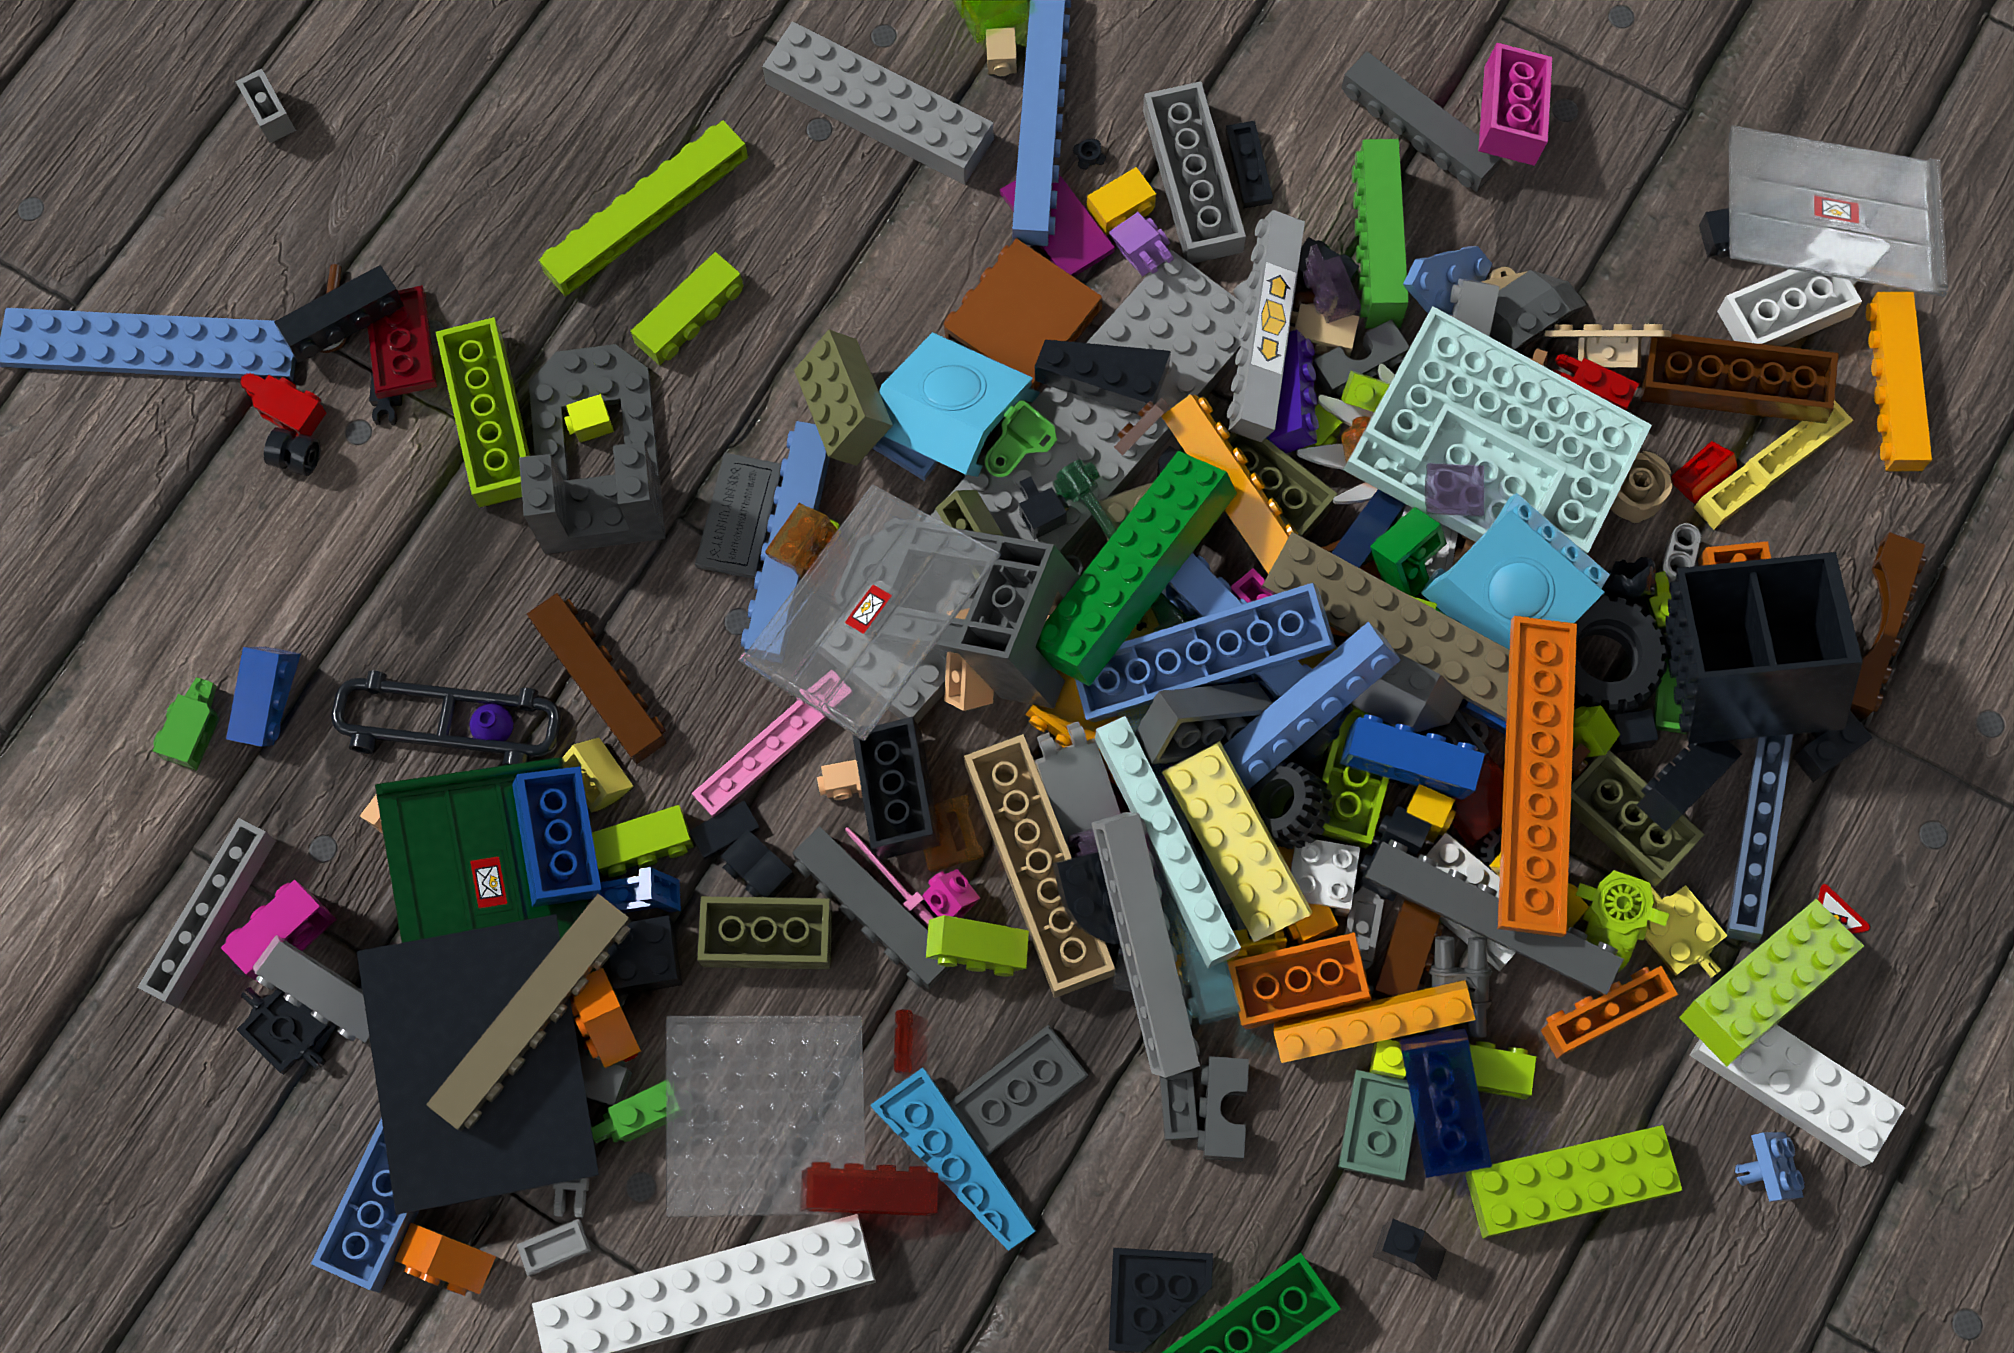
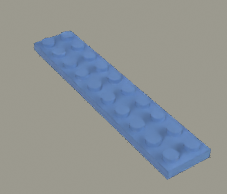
(143, 344)

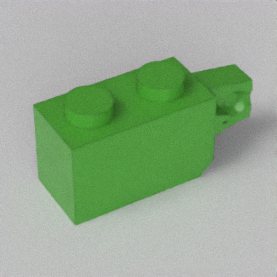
(188, 726)
(633, 1116)

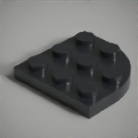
(1086, 896)

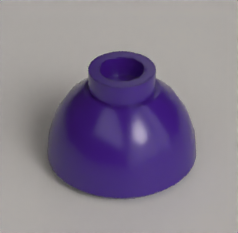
(491, 723)

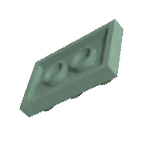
(1378, 1127)

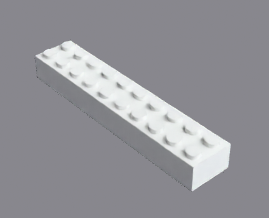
(707, 1291)

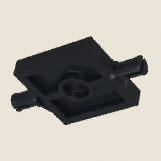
(282, 1030)

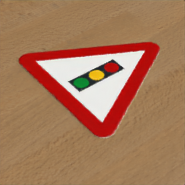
(1842, 910)

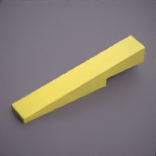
(1769, 467)

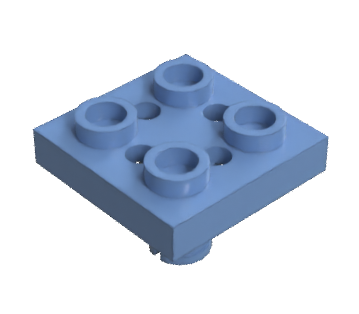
(1774, 1167)

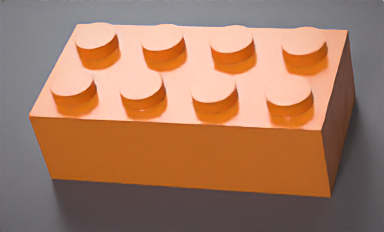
(1299, 981)

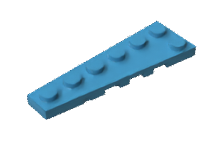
(938, 1137)

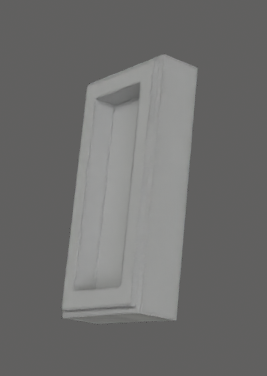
(553, 1247)

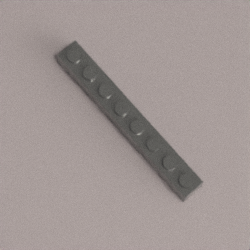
(1478, 911)

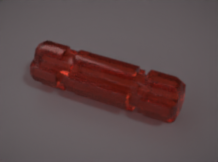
(903, 1041)

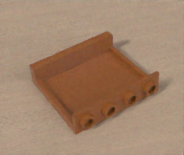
(1020, 307)

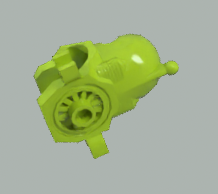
(1616, 912)

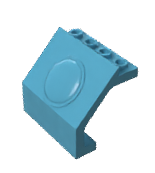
(950, 401)
(1517, 570)

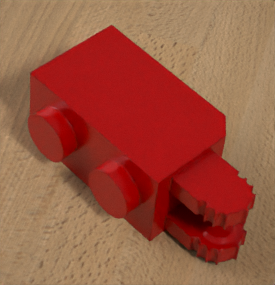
(1598, 380)
(284, 404)

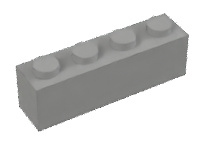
(315, 986)

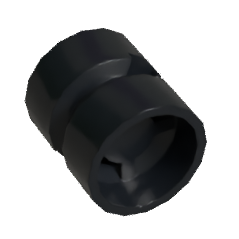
(296, 453)

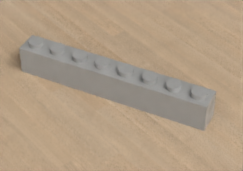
(1146, 944)

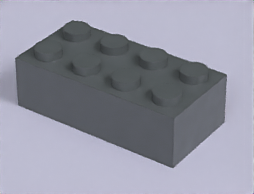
(1196, 718)

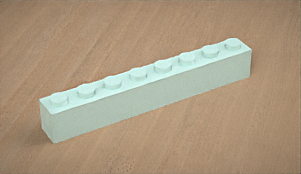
(1167, 842)

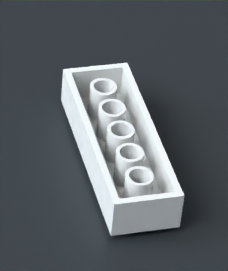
(1811, 1093)

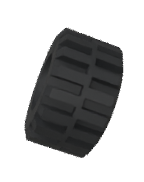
(1308, 809)

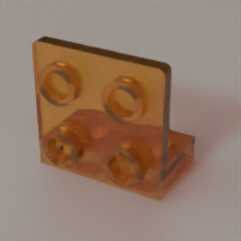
(801, 539)

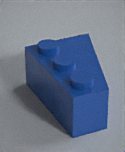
(261, 694)

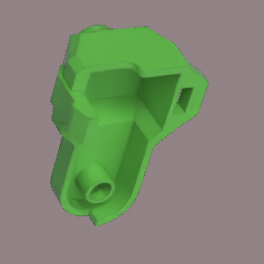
(1022, 434)

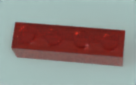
(869, 1191)

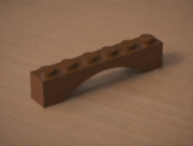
(1895, 572)

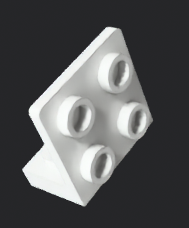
(1326, 874)

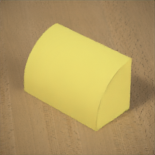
(601, 774)

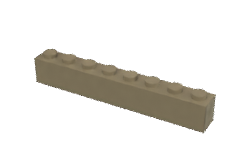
(529, 1013)

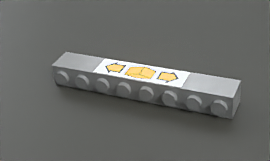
(1265, 326)

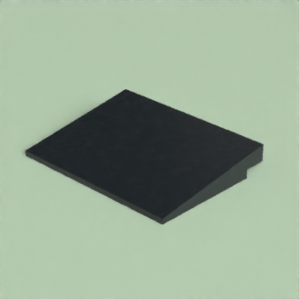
(423, 1016)

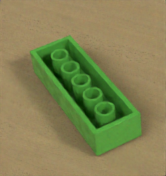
(1380, 232)

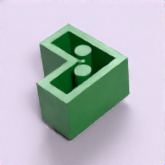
(1406, 549)

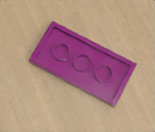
(1077, 237)

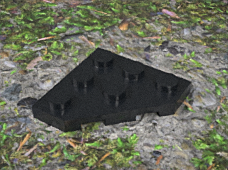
(1153, 1292)

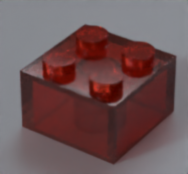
(1482, 809)

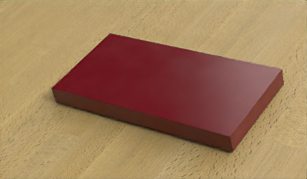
(403, 348)

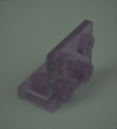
(1331, 286)

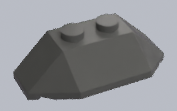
(1532, 306)
(1411, 697)

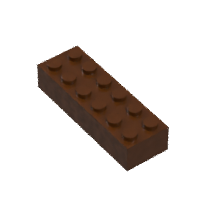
(1740, 377)

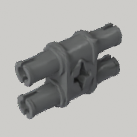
(1476, 975)

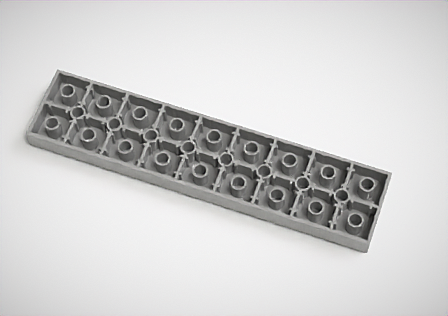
(1167, 311)

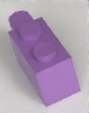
(1142, 243)

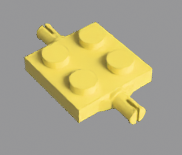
(1687, 934)

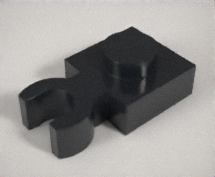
(383, 405)

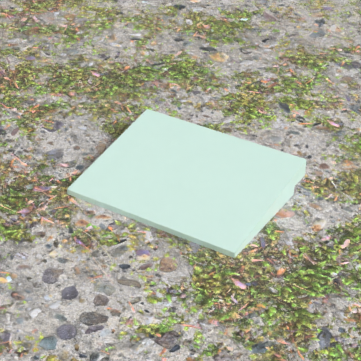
(1491, 407)

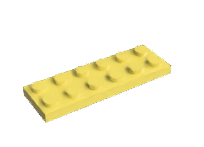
(1237, 842)

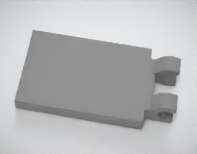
(1076, 782)

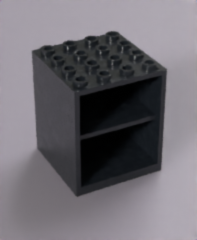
(1762, 648)

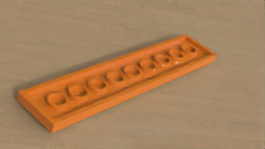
(1537, 777)

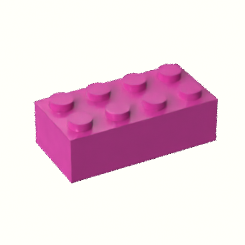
(1515, 104)

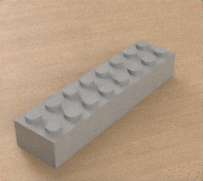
(878, 102)

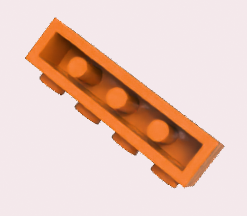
(1608, 1012)

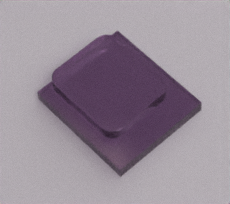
(1454, 489)

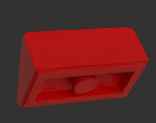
(1704, 471)

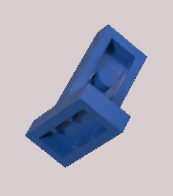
(643, 892)

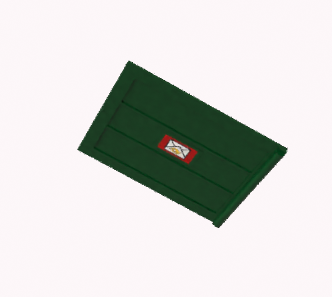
(461, 852)

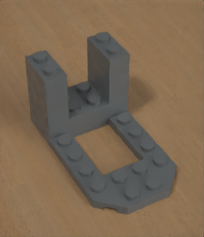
(602, 508)
(1009, 617)

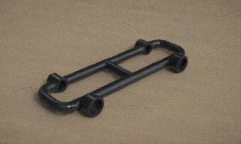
(364, 737)

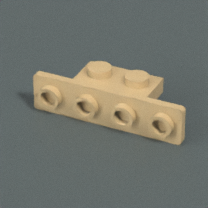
(1610, 347)

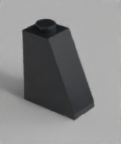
(1410, 1249)

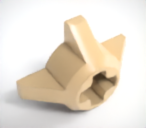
(1502, 277)

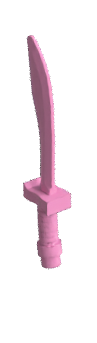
(913, 902)

